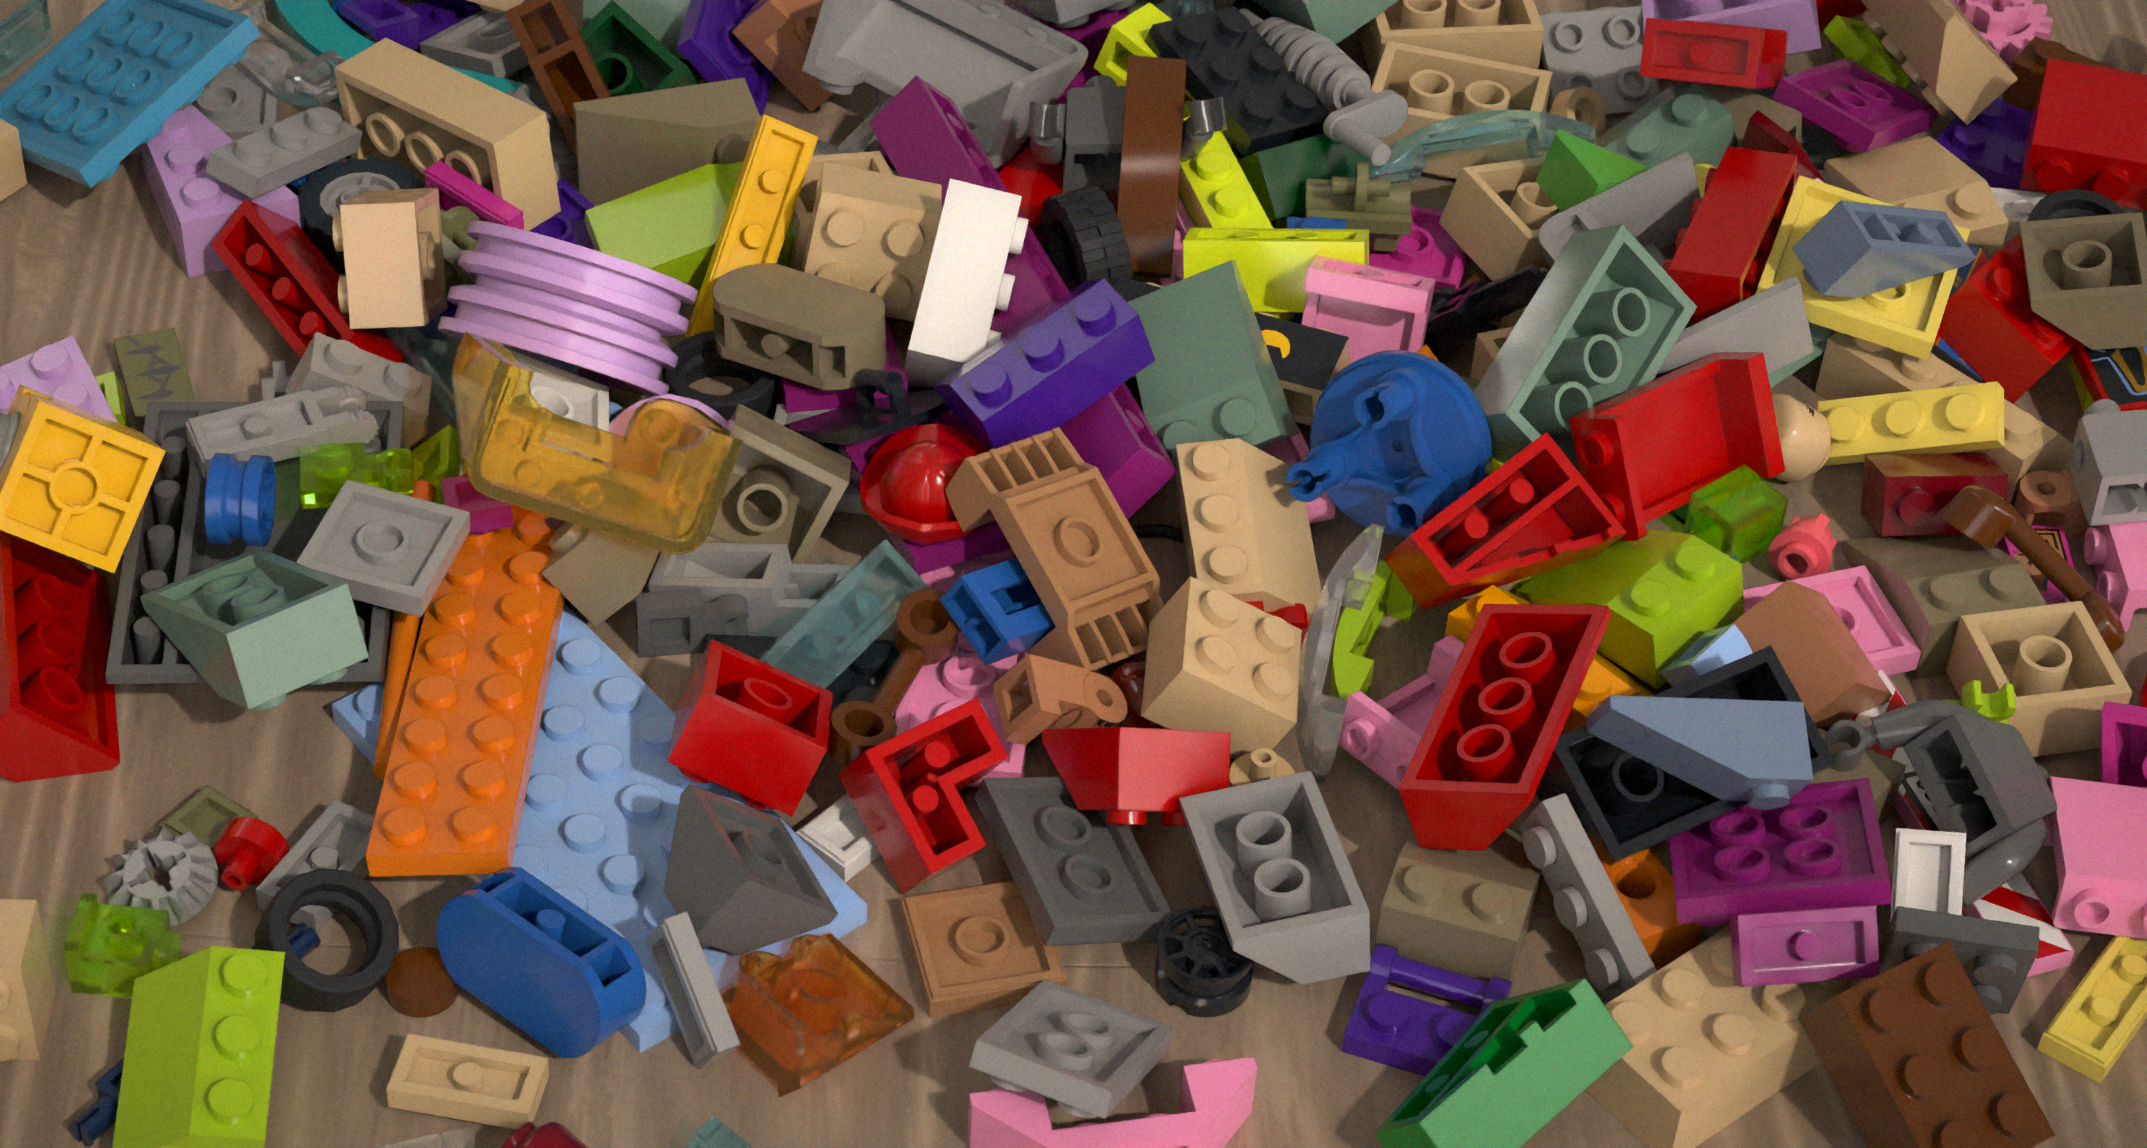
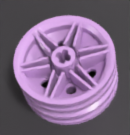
(570, 306)

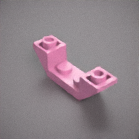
(1212, 1107)

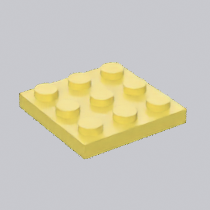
(1896, 318)

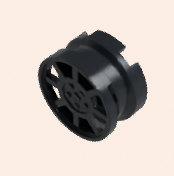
(1200, 966)

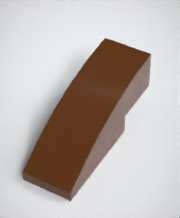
(558, 57)

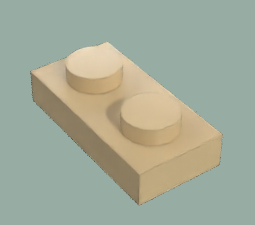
(467, 1082)

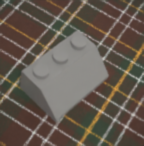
(1281, 877)

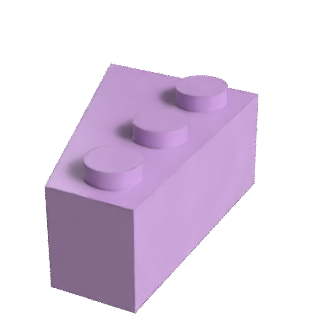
(189, 198)

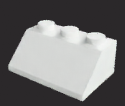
(964, 281)

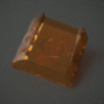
(809, 1009)

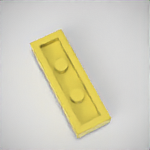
(1916, 422)

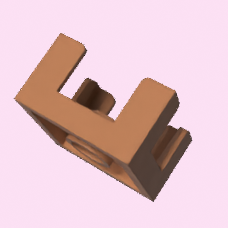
(780, 38)

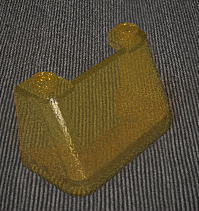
(646, 487)

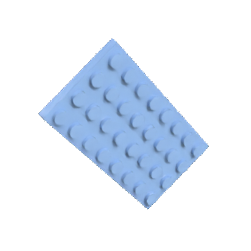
(608, 807)

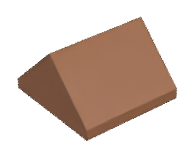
(1815, 652)

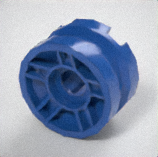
(240, 499)

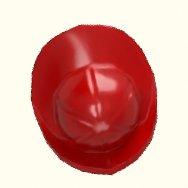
(909, 479)

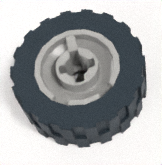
(335, 185)

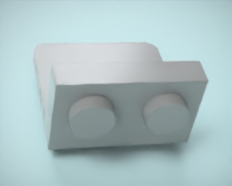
(1598, 52)

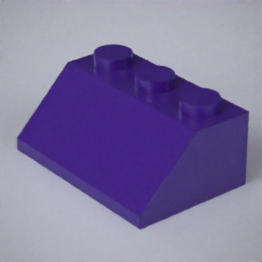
(1049, 367)

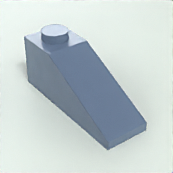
(1878, 247)
(1719, 745)

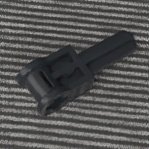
(1466, 311)

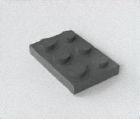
(1070, 867)

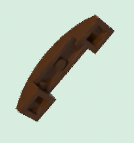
(1151, 161)

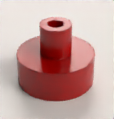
(248, 851)

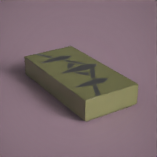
(152, 371)

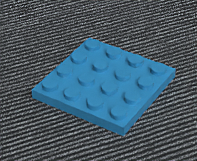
(119, 81)

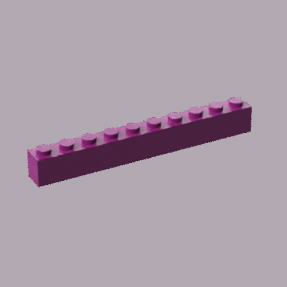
(932, 143)

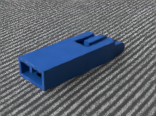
(998, 611)

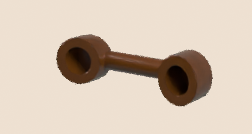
(1990, 517)
(923, 636)

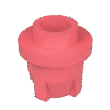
(1803, 548)

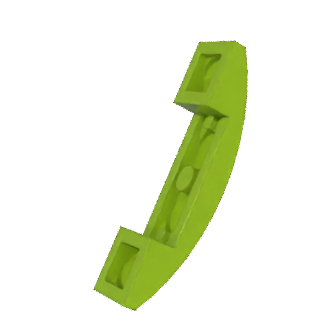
(1357, 629)

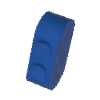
(541, 962)

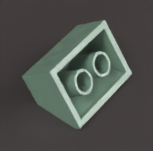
(1671, 124)

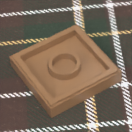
(976, 948)

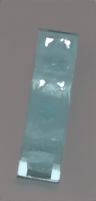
(1472, 131)

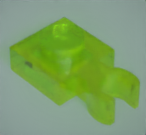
(330, 465)

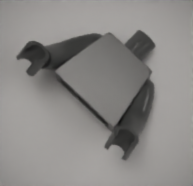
(1090, 132)
(1974, 777)

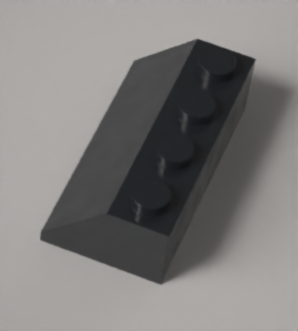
(1636, 805)

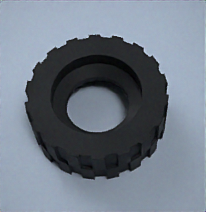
(1084, 237)

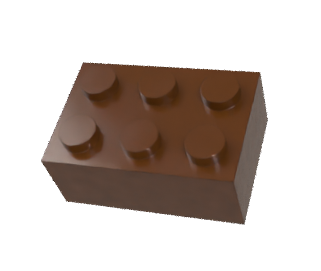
(1924, 1061)

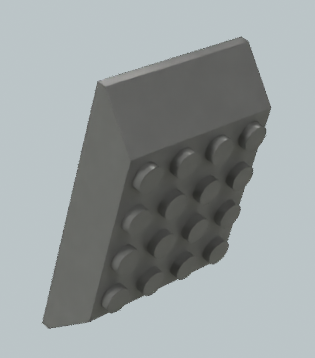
(173, 544)

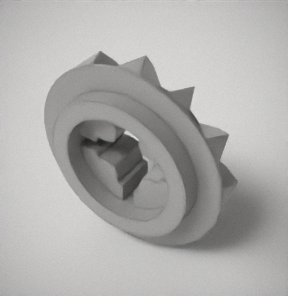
(189, 866)

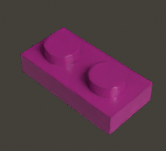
(1804, 945)

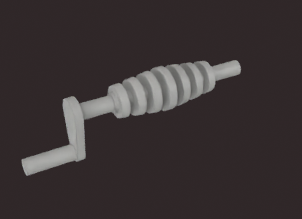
(1338, 83)

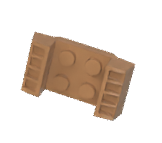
(1069, 544)

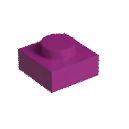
(485, 512)

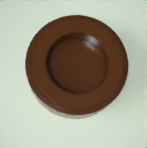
(420, 983)

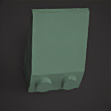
(1209, 365)
(260, 627)

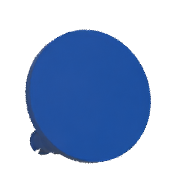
(1394, 442)

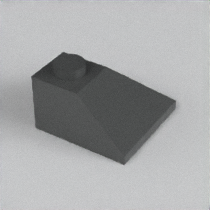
(740, 875)

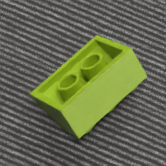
(201, 1052)

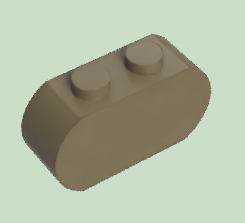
(798, 325)

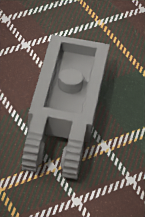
(282, 425)

